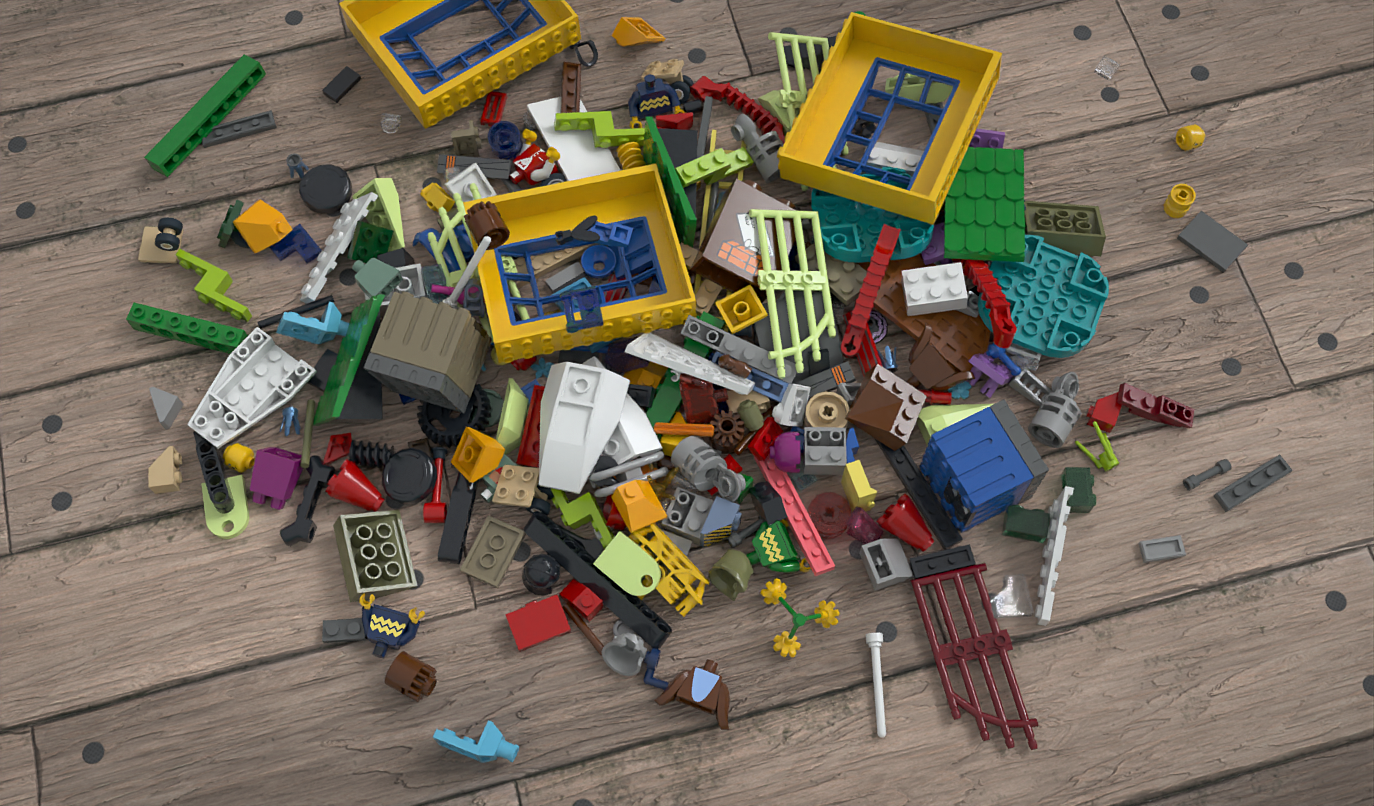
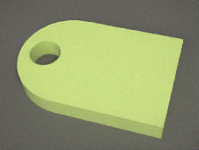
(238, 516)
(628, 564)

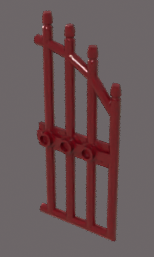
(973, 648)

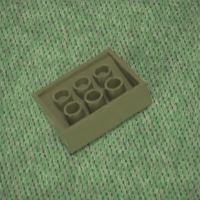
(1066, 226)
(374, 554)

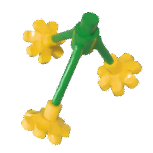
(787, 642)

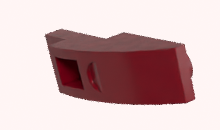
(1154, 408)

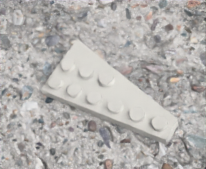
(336, 244)
(683, 361)
(1052, 553)

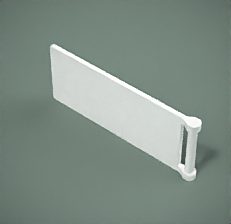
(576, 147)

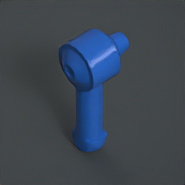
(997, 352)

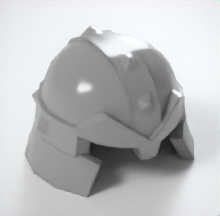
(625, 654)

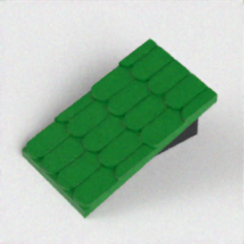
(668, 151)
(986, 207)
(351, 391)

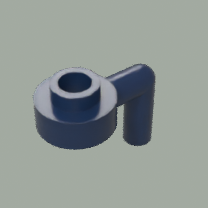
(651, 659)

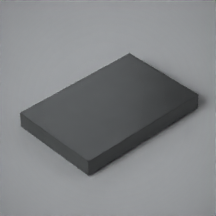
(1212, 241)

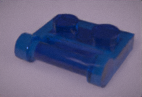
(588, 308)

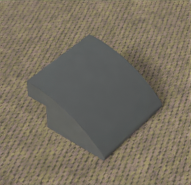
(764, 339)

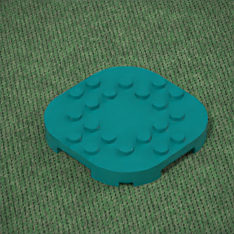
(853, 228)
(1051, 298)

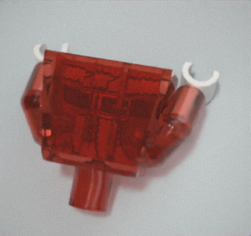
(698, 398)

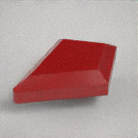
(338, 447)

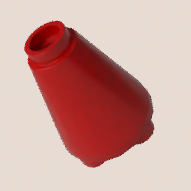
(354, 488)
(906, 523)

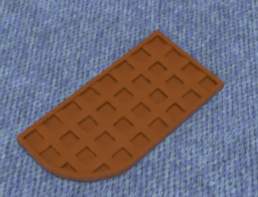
(953, 332)

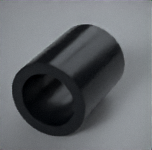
(692, 106)

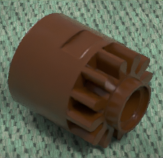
(486, 221)
(727, 432)
(411, 676)

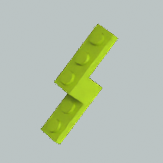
(602, 128)
(713, 166)
(213, 285)
(581, 512)

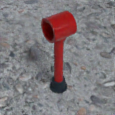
(435, 510)

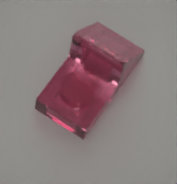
(863, 527)

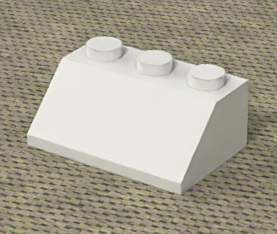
(894, 156)

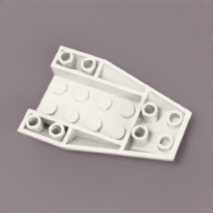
(248, 388)
(576, 422)
(633, 433)

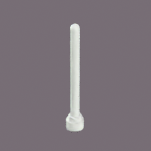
(452, 300)
(874, 641)

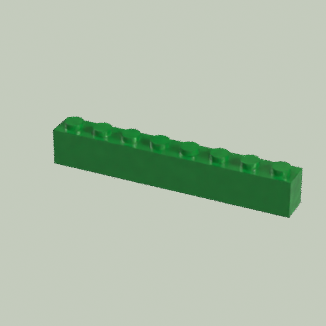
(205, 115)
(668, 395)

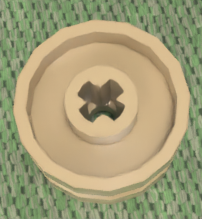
(826, 410)

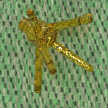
(659, 488)

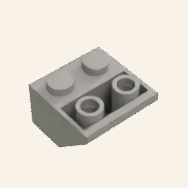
(824, 451)
(687, 514)
(885, 563)

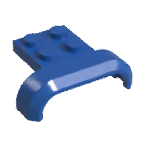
(448, 253)

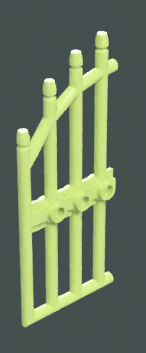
(793, 99)
(454, 277)
(794, 280)

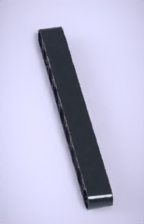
(581, 567)

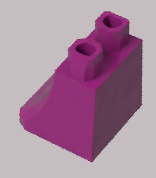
(275, 476)

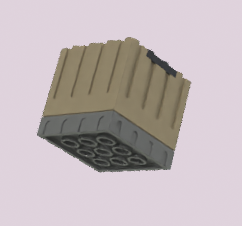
(428, 351)

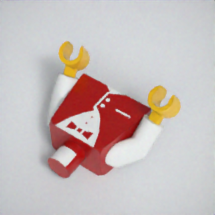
(534, 163)

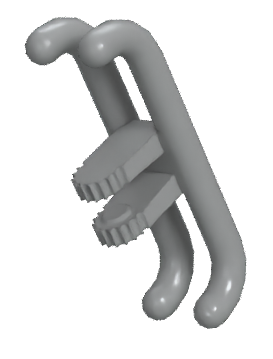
(629, 472)

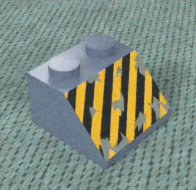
(720, 522)

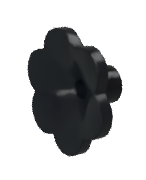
(866, 130)

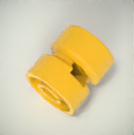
(1179, 200)

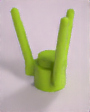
(1107, 459)

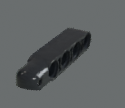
(215, 475)
(457, 520)

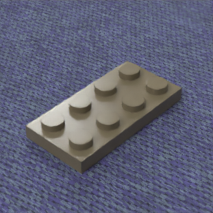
(843, 277)

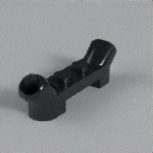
(304, 528)

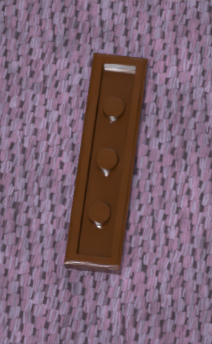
(570, 87)

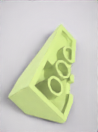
(385, 210)
(941, 416)

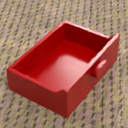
(538, 622)

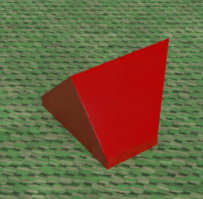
(675, 121)

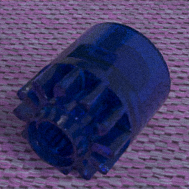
(502, 132)

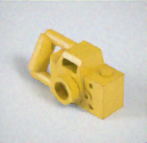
(437, 197)

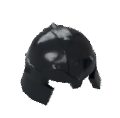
(540, 574)

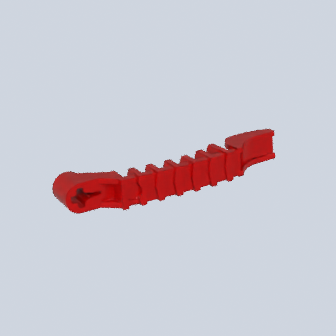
(706, 87)
(870, 287)
(1000, 315)

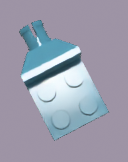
(311, 329)
(490, 746)

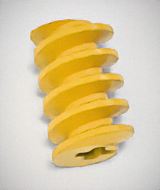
(630, 155)

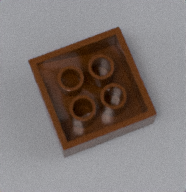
(886, 407)

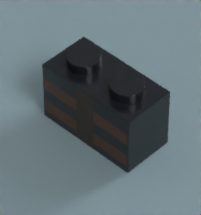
(767, 502)

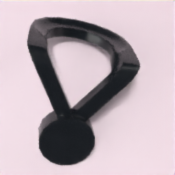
(592, 46)

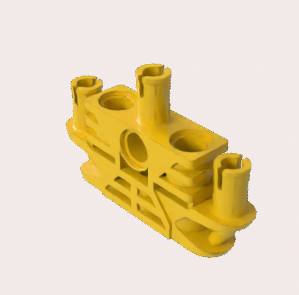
(679, 565)

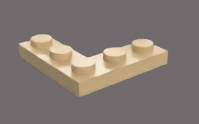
(708, 290)

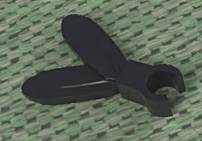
(580, 232)

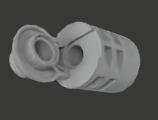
(761, 149)
(1057, 412)
(706, 468)

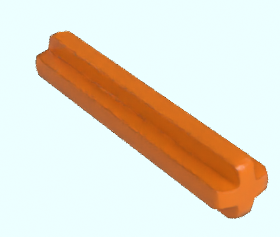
(684, 429)

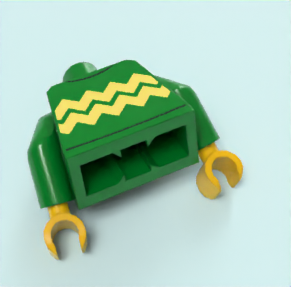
(776, 549)

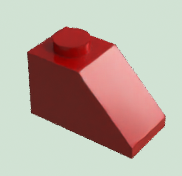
(1104, 412)
(582, 599)

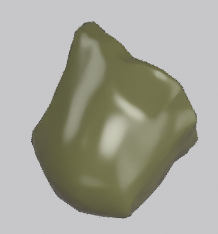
(731, 573)

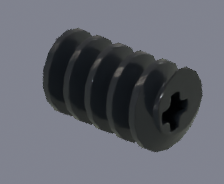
(370, 455)

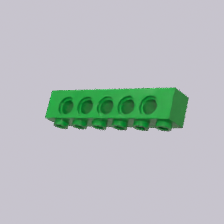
(185, 328)

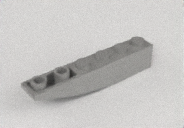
(735, 347)

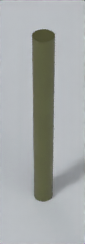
(308, 433)

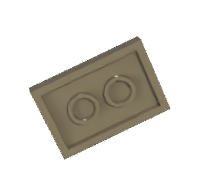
(493, 551)

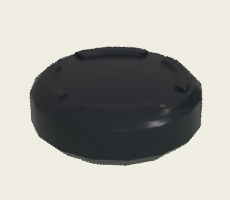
(325, 189)
(409, 476)

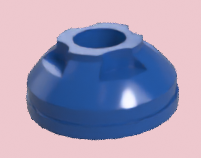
(597, 254)

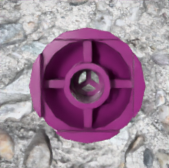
(786, 452)

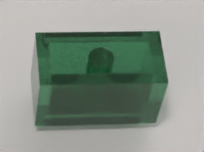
(1082, 481)
(1026, 523)

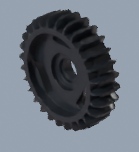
(454, 426)

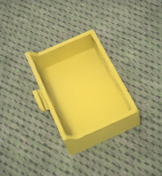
(857, 487)

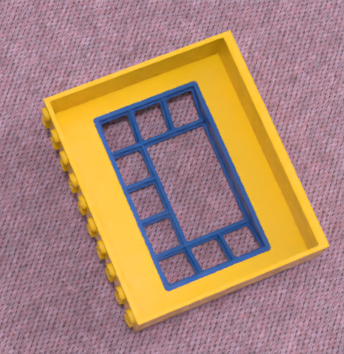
(389, 21)
(847, 83)
(534, 215)

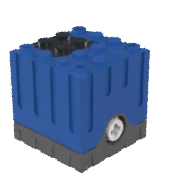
(982, 466)

